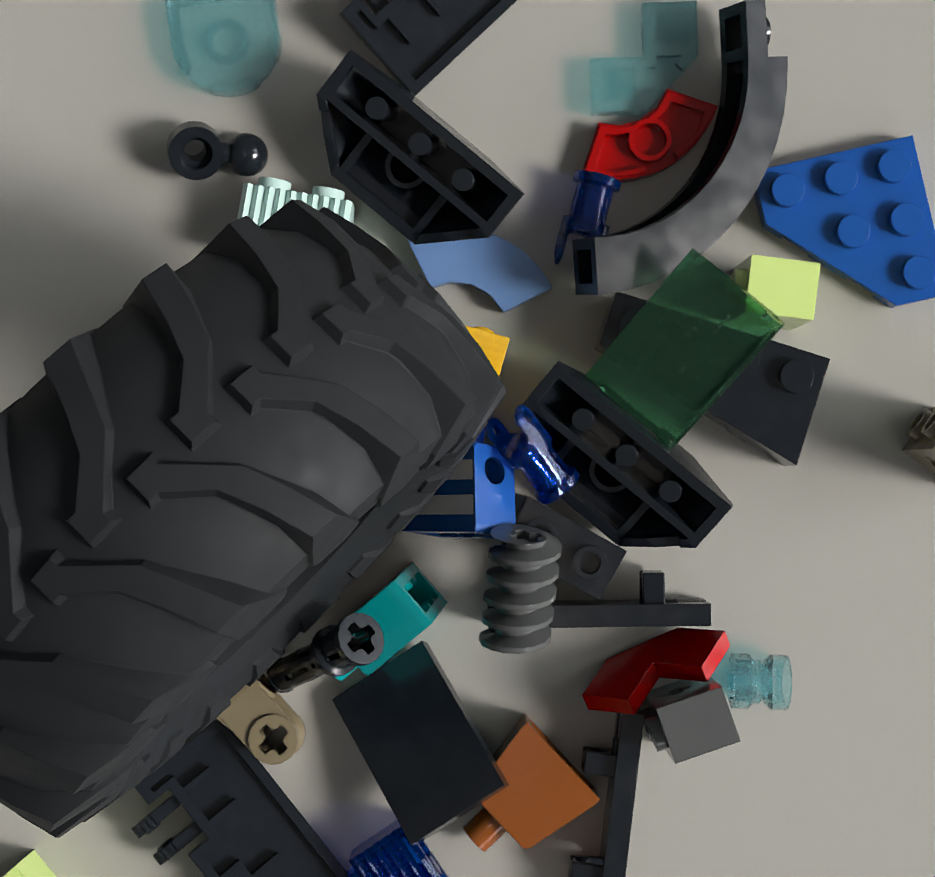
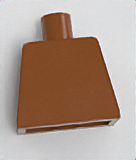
(541, 792)

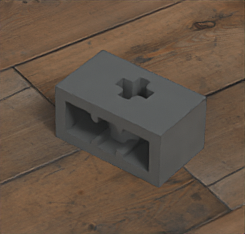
(689, 719)

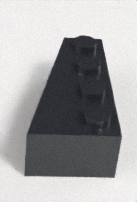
(766, 403)

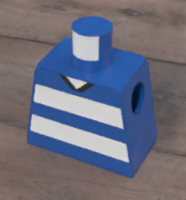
(472, 498)

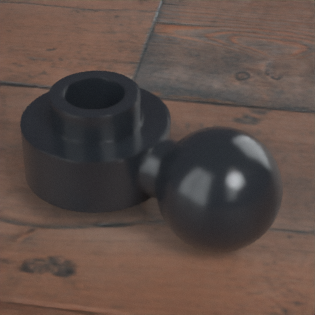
(243, 154)

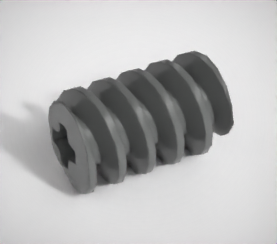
(526, 589)

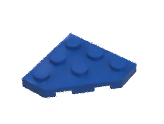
(858, 217)

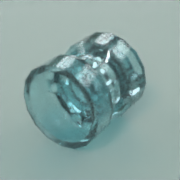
(751, 681)

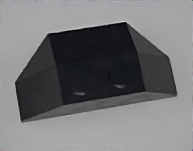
(409, 159)
(627, 477)

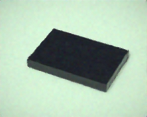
(420, 743)

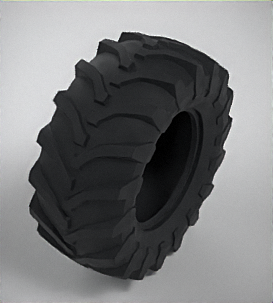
(210, 490)

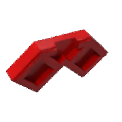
(630, 675)

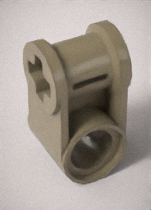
(254, 714)

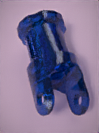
(588, 208)
(533, 455)

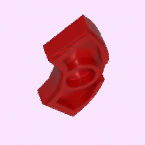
(651, 143)

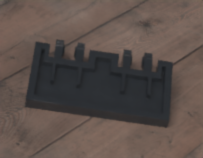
(420, 35)
(240, 810)

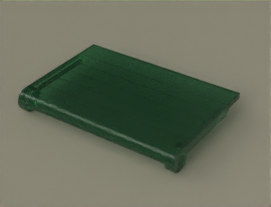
(684, 348)

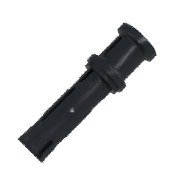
(332, 653)

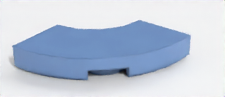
(485, 264)

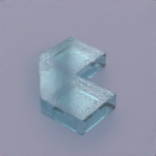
(637, 83)

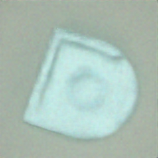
(225, 43)

